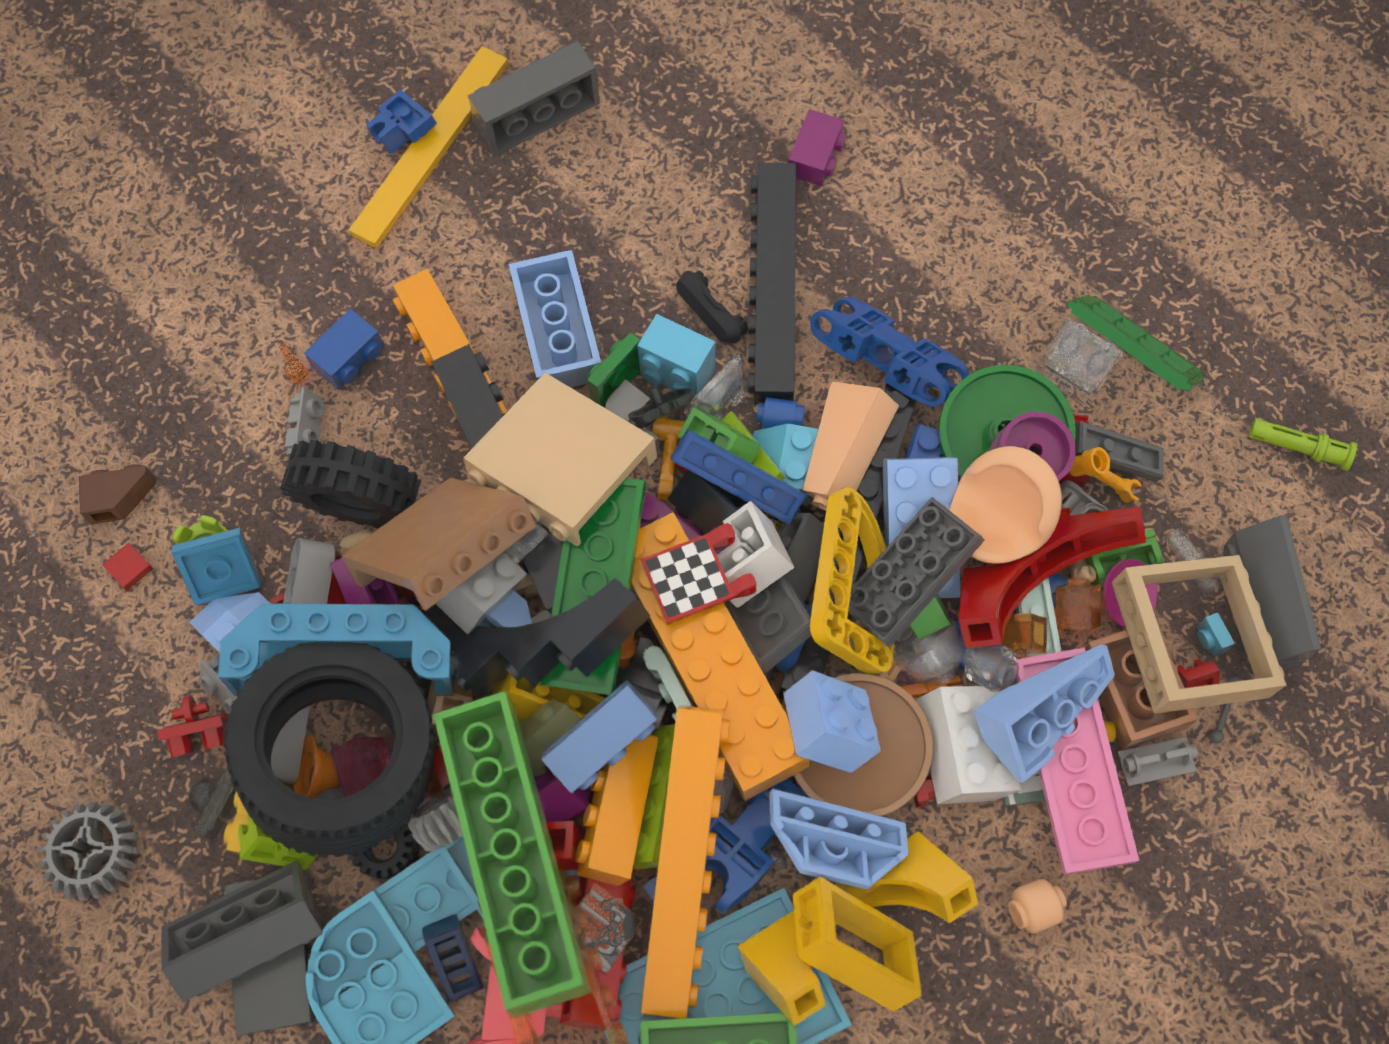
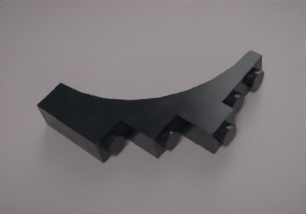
(576, 638)

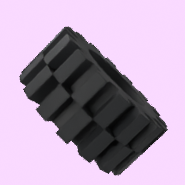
(395, 864)

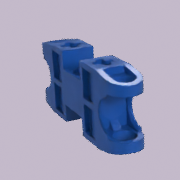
(868, 334)
(740, 847)

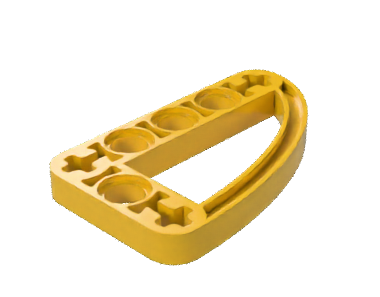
(829, 620)

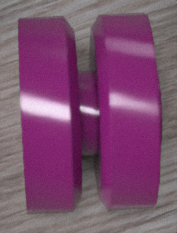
(1042, 435)

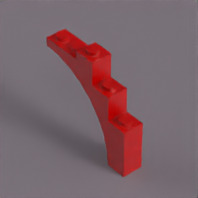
(995, 591)

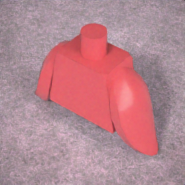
(496, 1021)

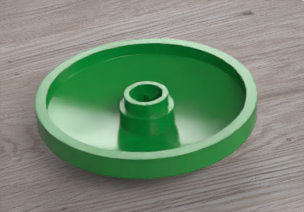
(988, 403)

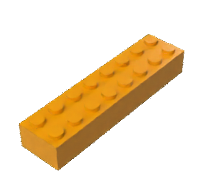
(721, 675)

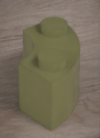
(544, 729)

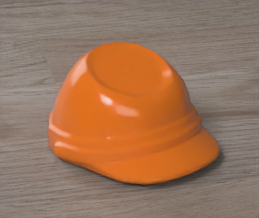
(316, 770)

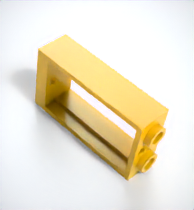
(826, 904)

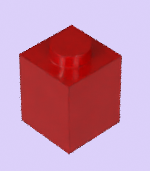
(565, 840)

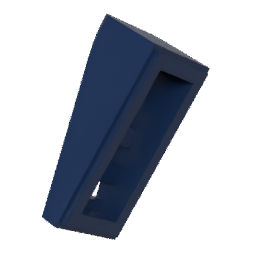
(443, 936)

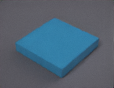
(217, 566)

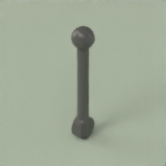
(1217, 735)

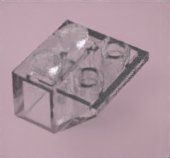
(1079, 362)

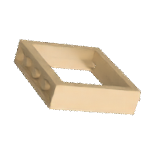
(1151, 650)

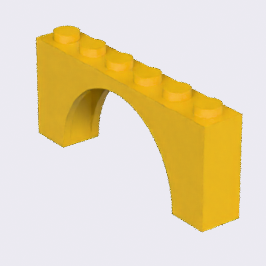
(920, 880)

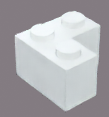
(755, 550)

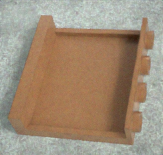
(441, 539)

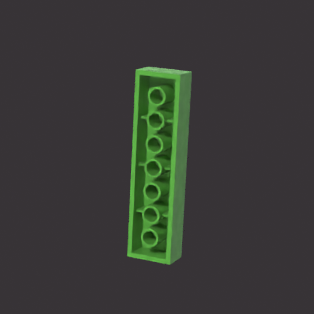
(511, 856)

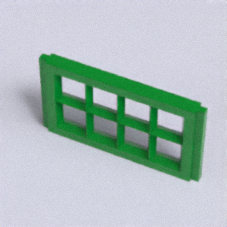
(1136, 342)

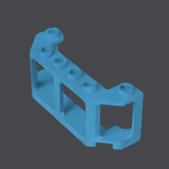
(391, 628)

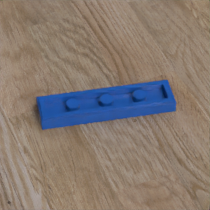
(738, 476)

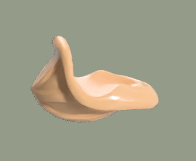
(1010, 502)

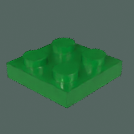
(619, 366)

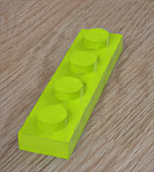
(653, 818)

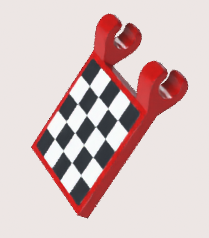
(691, 577)

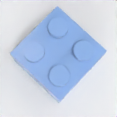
(831, 722)

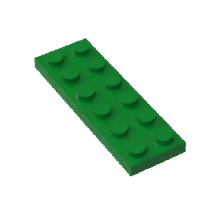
(604, 554)

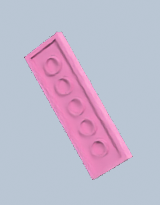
(1083, 788)

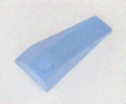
(1034, 714)

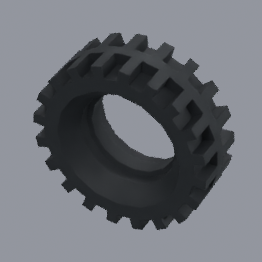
(348, 483)

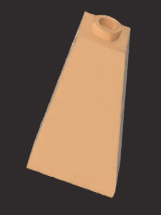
(847, 438)

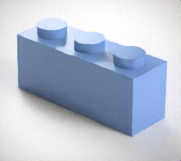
(600, 738)

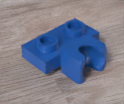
(400, 119)

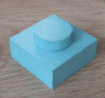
(1214, 635)

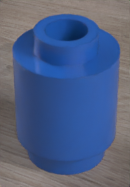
(779, 412)

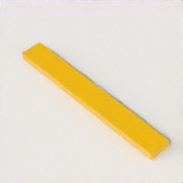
(426, 152)

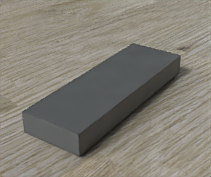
(1124, 452)

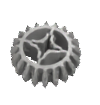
(436, 822)
(88, 879)

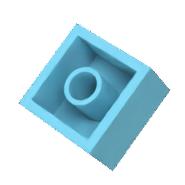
(675, 356)

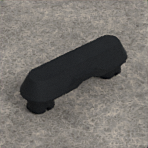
(695, 291)

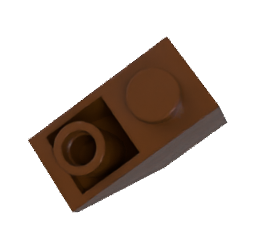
(113, 494)

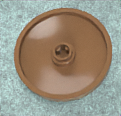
(891, 775)

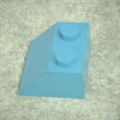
(790, 449)

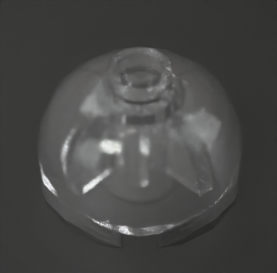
(931, 657)

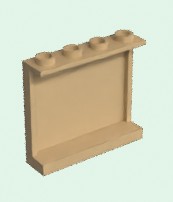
(559, 455)

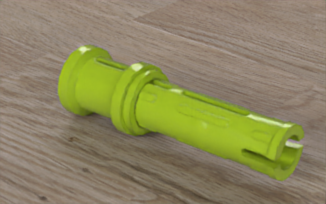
(1317, 447)

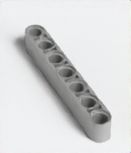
(306, 584)

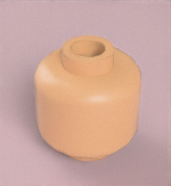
(1037, 906)

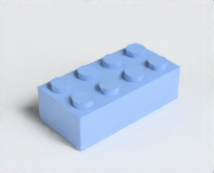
(555, 317)
(908, 487)

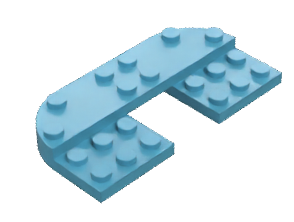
(365, 966)

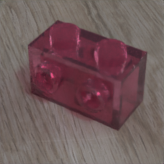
(359, 762)

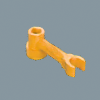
(667, 431)
(1096, 464)

